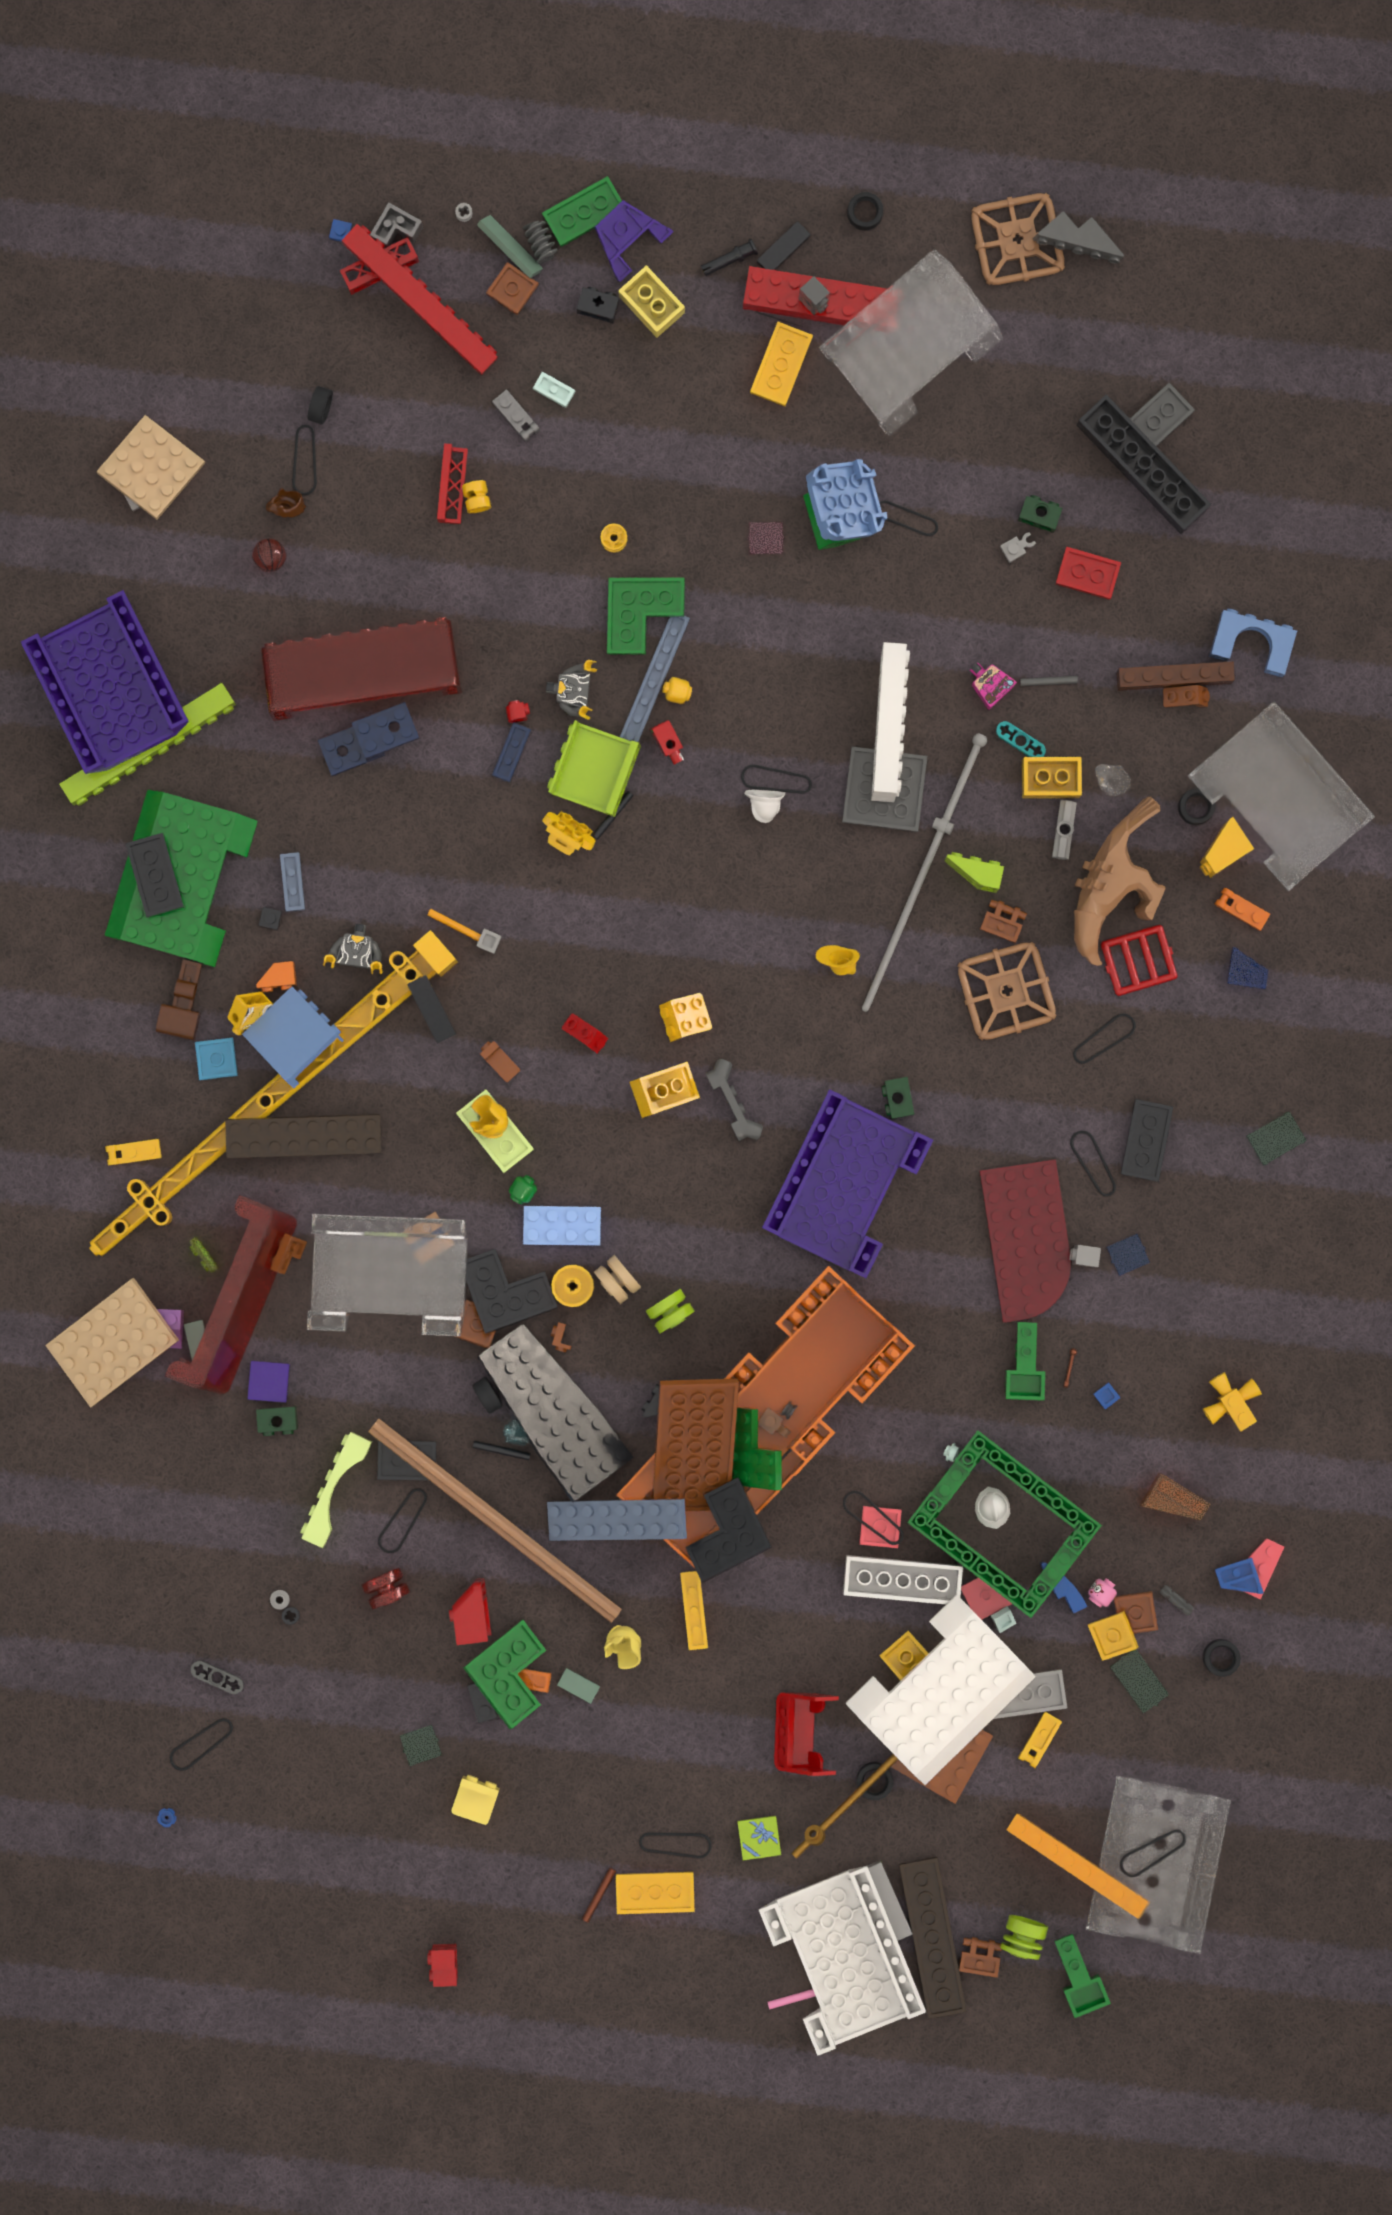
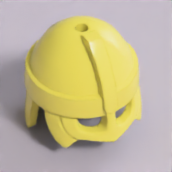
(624, 1643)

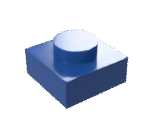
(339, 230)
(1106, 1395)

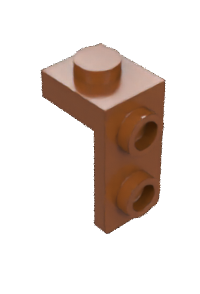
(1186, 696)
(499, 1061)

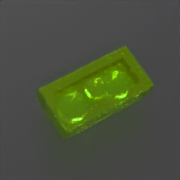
(198, 1249)

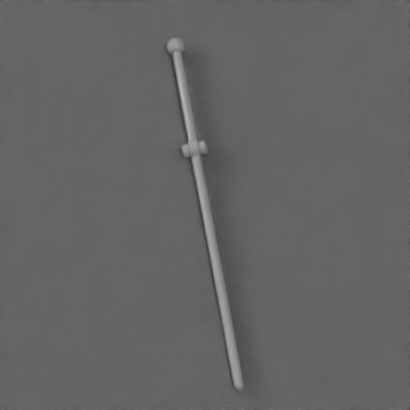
(943, 826)

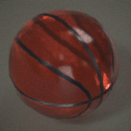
(269, 555)

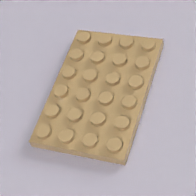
(112, 1342)

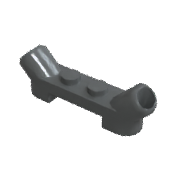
(718, 1079)

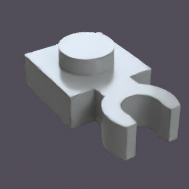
(1014, 548)

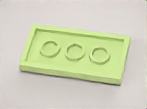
(504, 1150)

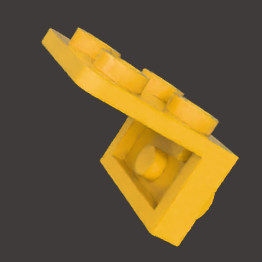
(685, 1016)

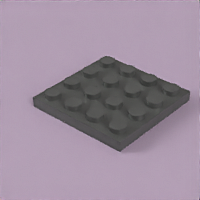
(897, 815)

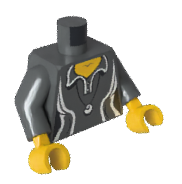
(573, 689)
(355, 951)

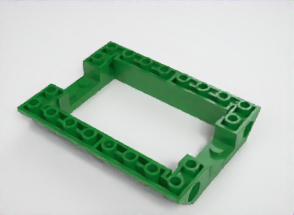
(983, 1448)

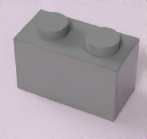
(1085, 1256)

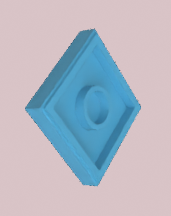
(216, 1058)

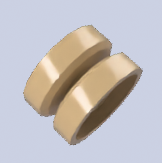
(617, 1279)

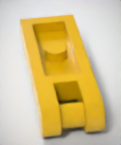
(134, 1152)
(1040, 1739)

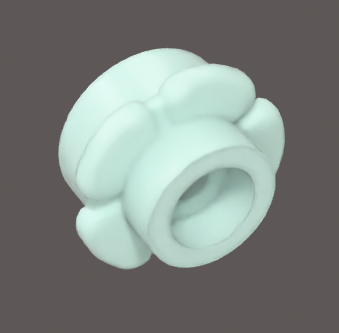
(951, 1452)

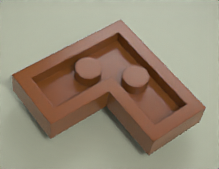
(288, 1247)

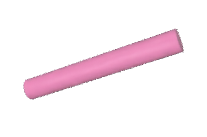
(791, 1999)

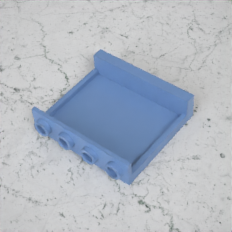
(291, 1034)

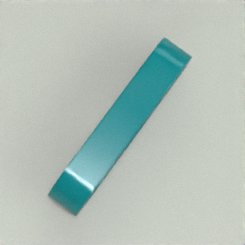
(1011, 729)

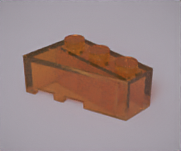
(1174, 1499)

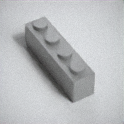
(889, 1901)

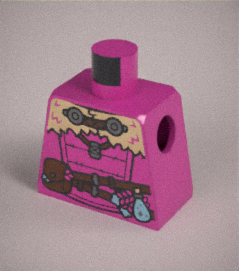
(991, 684)

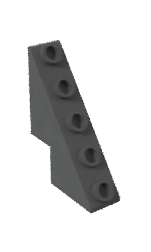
(1087, 239)

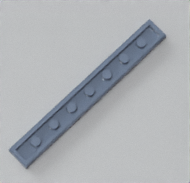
(654, 678)

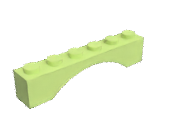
(319, 1526)

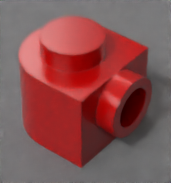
(517, 711)

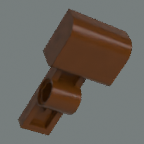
(179, 1018)

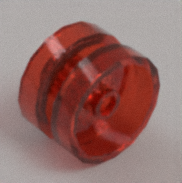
(385, 1587)

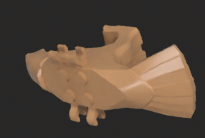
(1110, 879)

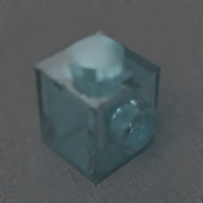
(515, 1434)

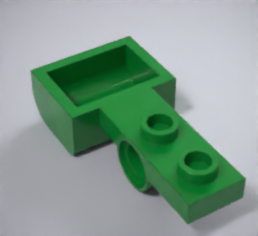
(1025, 1381)
(1085, 1992)

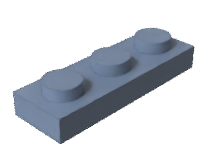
(292, 882)

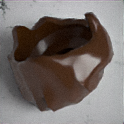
(286, 504)

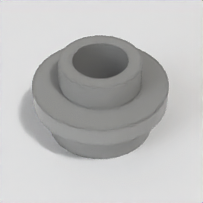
(284, 1595)

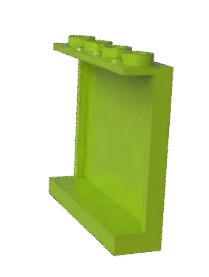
(593, 768)

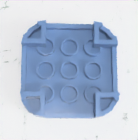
(845, 500)

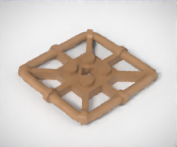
(1006, 233)
(1012, 979)

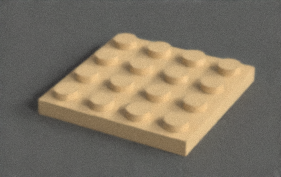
(150, 467)

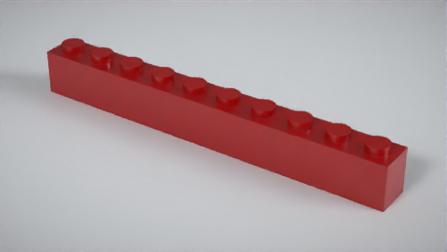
(419, 299)

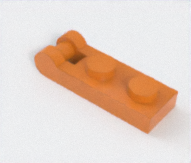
(1242, 909)

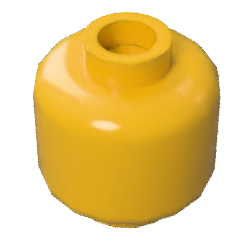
(677, 690)

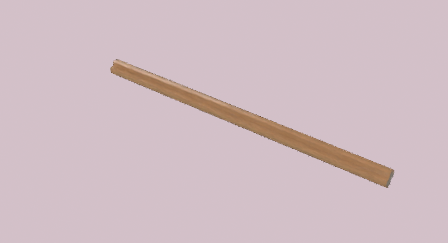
(495, 1520)

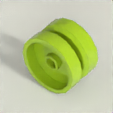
(670, 1311)

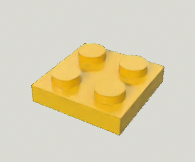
(1113, 1635)

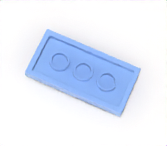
(561, 1225)

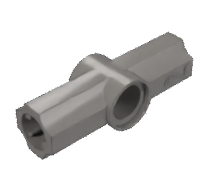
(1063, 842)

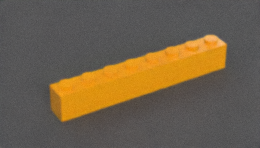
(1078, 1866)

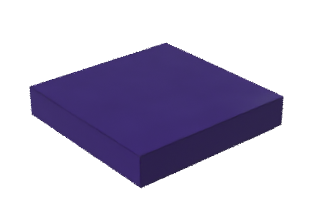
(268, 1381)

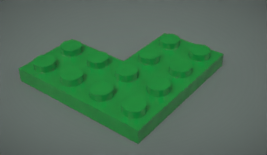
(630, 605)
(752, 1464)
(497, 1672)

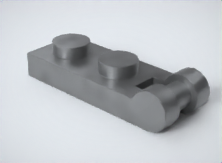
(515, 415)

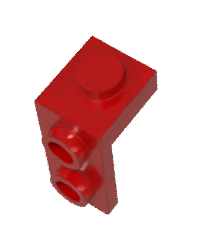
(585, 1033)

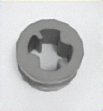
(465, 218)

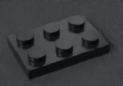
(395, 1468)

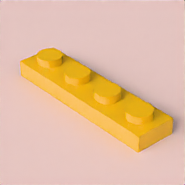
(694, 1610)

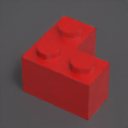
(443, 1965)

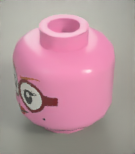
(1102, 1592)

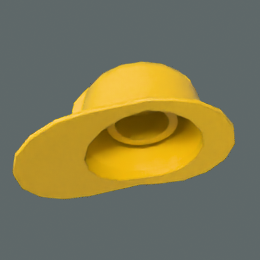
(840, 959)

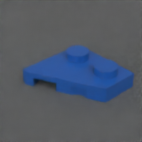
(1240, 1577)

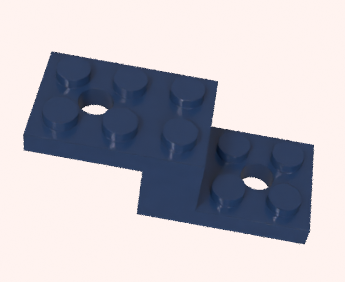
(368, 739)

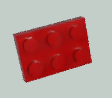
(1088, 573)

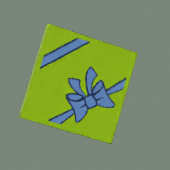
(759, 1837)

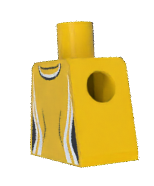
(247, 1009)

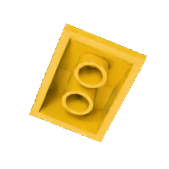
(664, 1089)
(904, 1655)

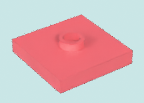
(881, 1525)
(982, 1598)

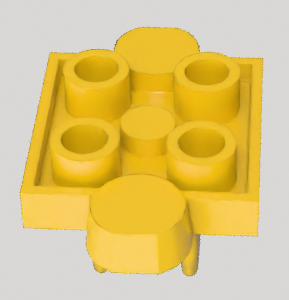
(567, 833)

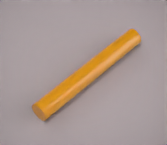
(453, 924)

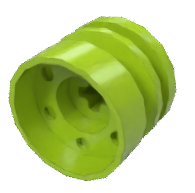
(1024, 1936)

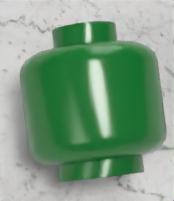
(522, 1189)

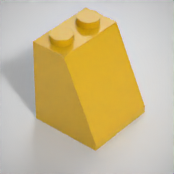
(1226, 849)

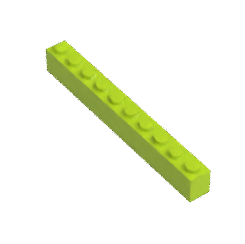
(198, 712)

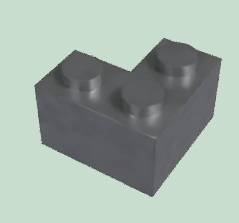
(394, 222)

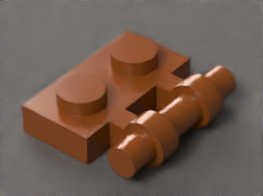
(1001, 926)
(980, 1963)

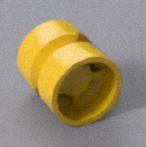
(476, 496)

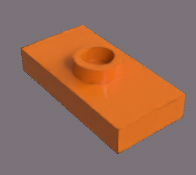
(536, 1680)

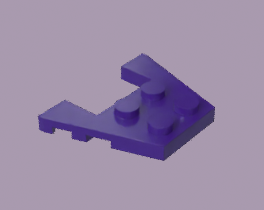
(621, 229)

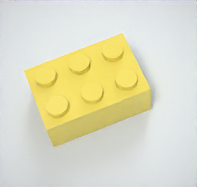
(651, 301)

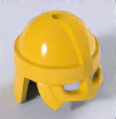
(492, 1119)

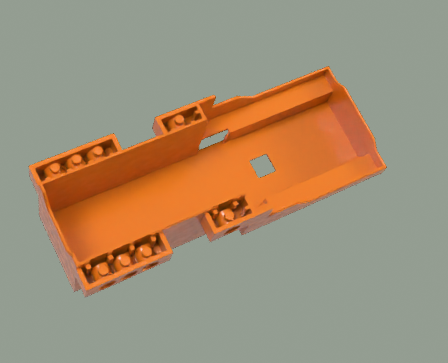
(830, 1349)

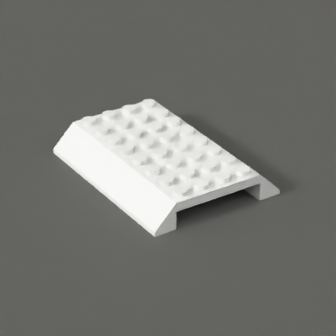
(944, 1695)
(846, 1955)

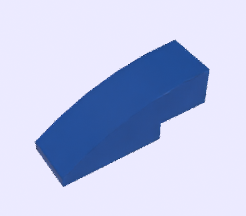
(1068, 1590)

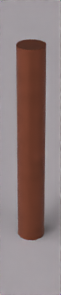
(598, 1895)

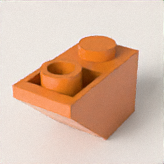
(278, 975)

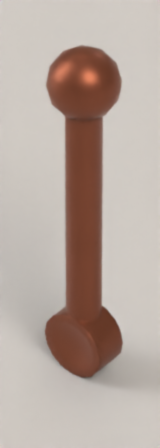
(1073, 1352)

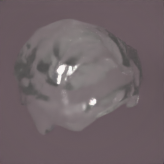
(1113, 779)

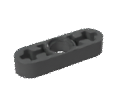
(206, 1666)

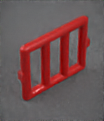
(1136, 984)

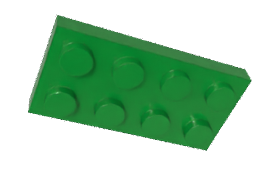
(581, 211)

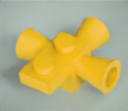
(1232, 1402)

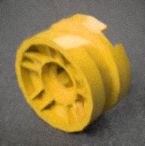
(613, 546)

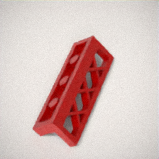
(370, 278)
(444, 484)

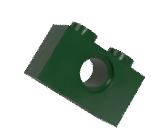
(1029, 516)
(901, 1087)
(288, 1417)

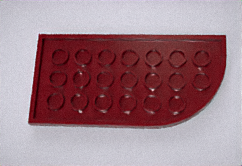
(1026, 1237)

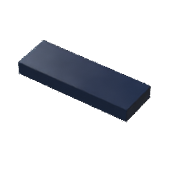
(511, 752)

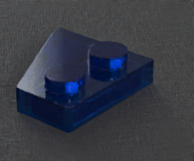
(1245, 971)

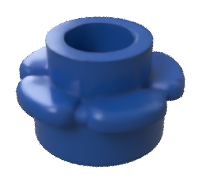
(166, 1822)

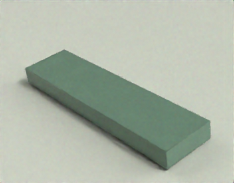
(509, 246)

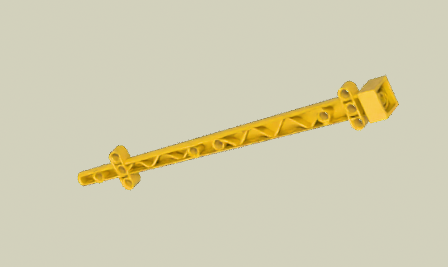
(427, 960)

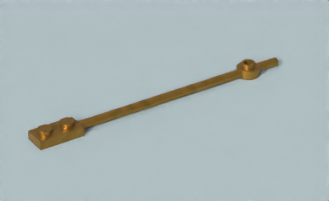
(820, 1830)

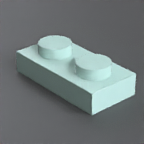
(554, 389)

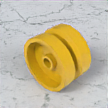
(580, 1277)

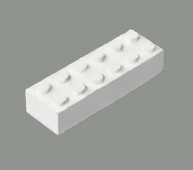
(901, 1579)

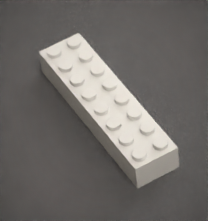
(889, 719)

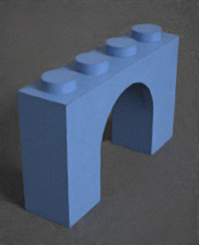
(1279, 639)

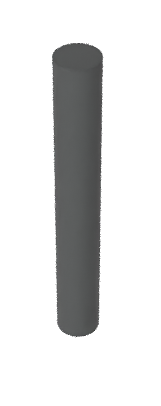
(1048, 681)

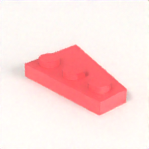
(1265, 1561)

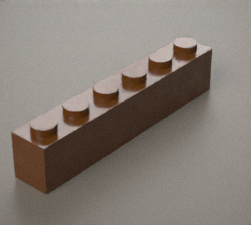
(1175, 676)

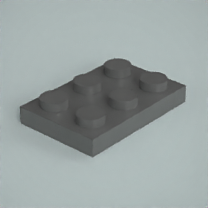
(1162, 414)

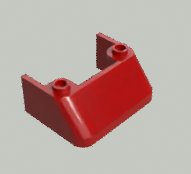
(471, 1615)
(796, 1733)

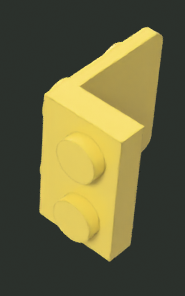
(475, 1799)

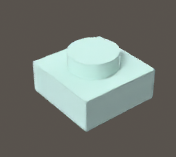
(1003, 1619)

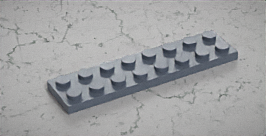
(617, 1519)

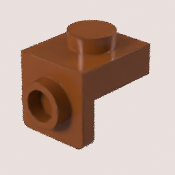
(557, 1333)

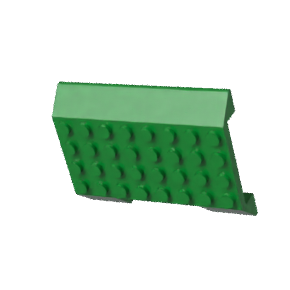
(197, 846)

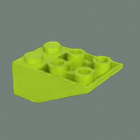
(980, 874)

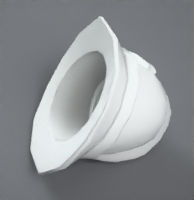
(764, 803)
(992, 1508)

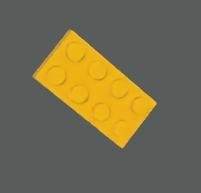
(781, 364)
(655, 1892)

